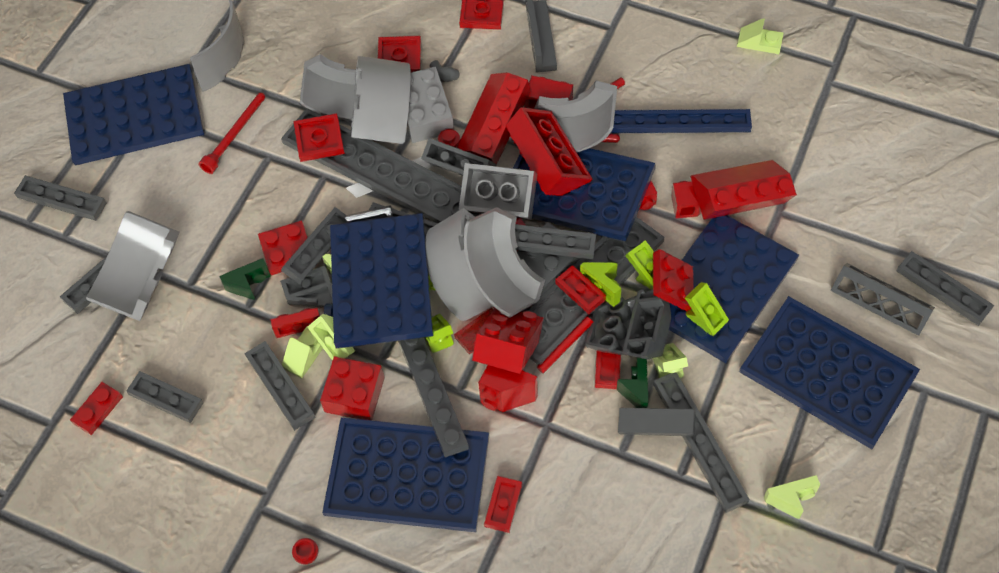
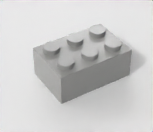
(427, 106)
(498, 187)

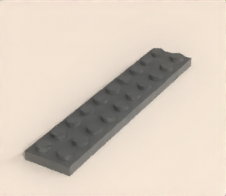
(389, 174)

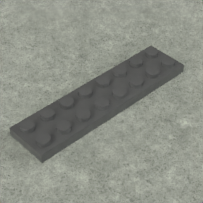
(564, 314)

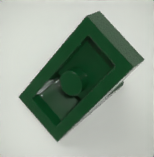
(240, 279)
(636, 388)

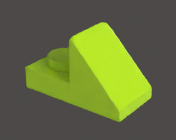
(642, 261)
(603, 277)
(705, 309)
(441, 334)

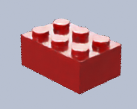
(508, 340)

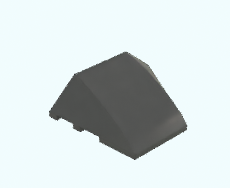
(632, 327)

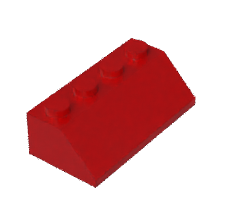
(498, 103)
(547, 151)
(742, 188)

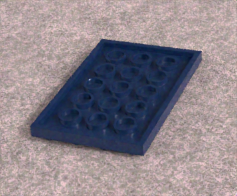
(132, 114)
(606, 203)
(742, 274)
(380, 281)
(830, 372)
(403, 478)

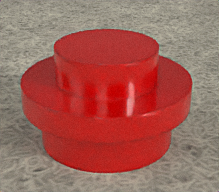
(449, 137)
(305, 551)

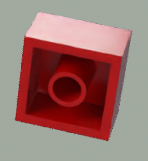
(352, 388)

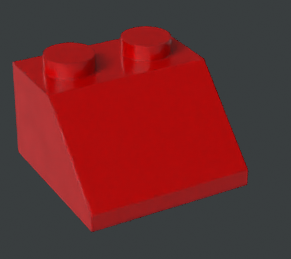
(506, 389)

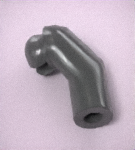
(445, 73)

